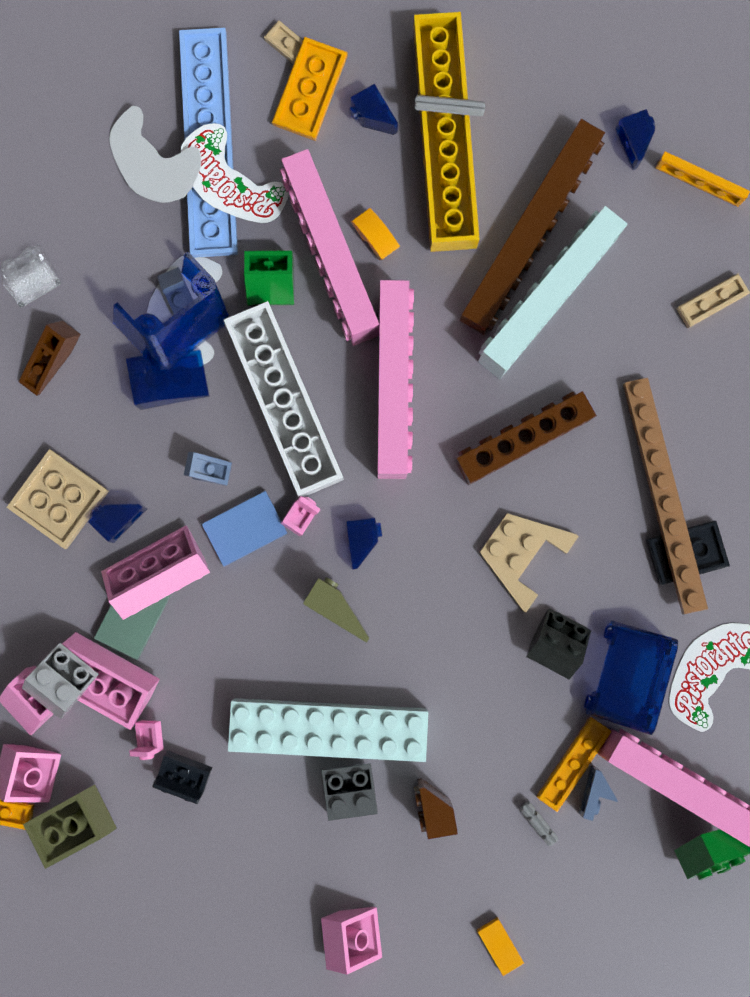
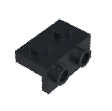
(182, 777)

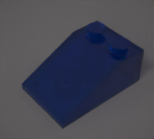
(163, 387)

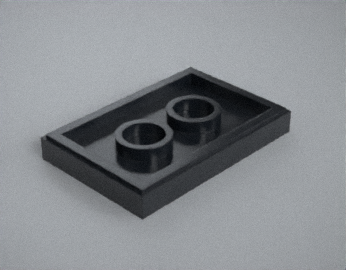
(707, 549)

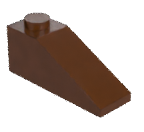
(49, 355)

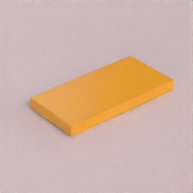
(309, 88)

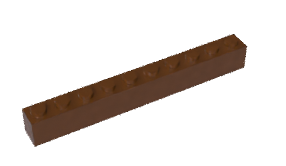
(532, 226)

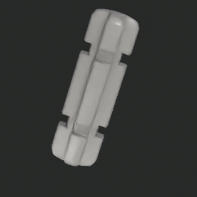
(538, 823)

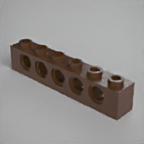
(576, 404)

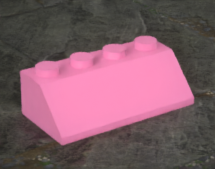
(154, 572)
(119, 688)

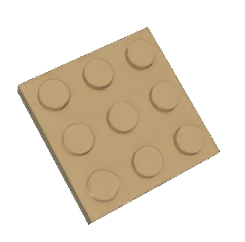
(57, 499)

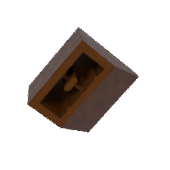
(437, 811)

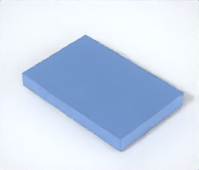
(244, 528)

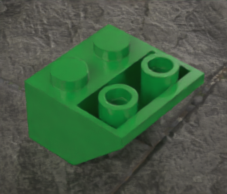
(269, 277)
(711, 854)

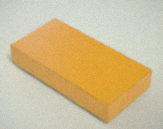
(500, 946)

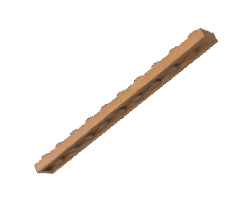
(665, 496)

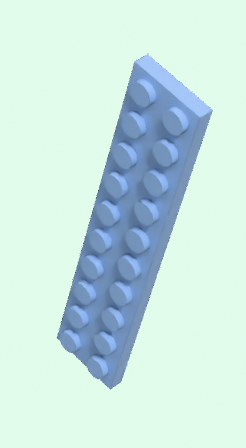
(207, 102)

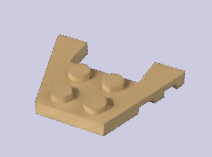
(513, 548)

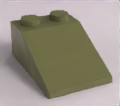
(332, 604)
(70, 826)

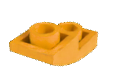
(375, 233)

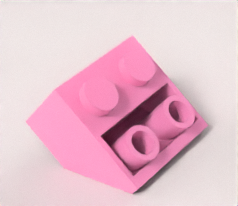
(22, 706)

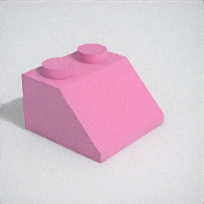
(27, 773)
(351, 939)

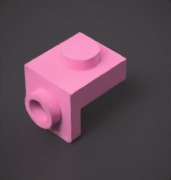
(300, 515)
(148, 739)

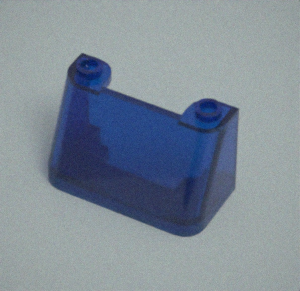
(633, 677)

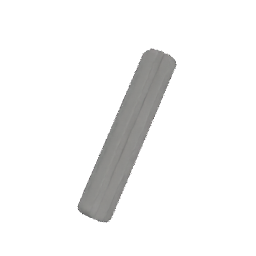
(449, 105)

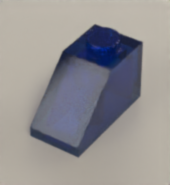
(372, 111)
(635, 135)
(115, 519)
(363, 538)

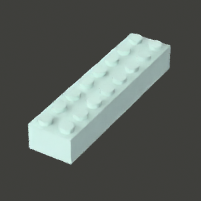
(552, 291)
(328, 730)

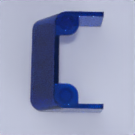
(183, 332)

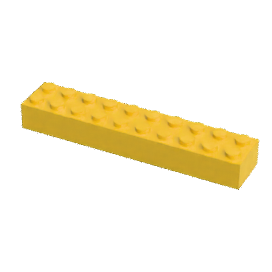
(446, 135)

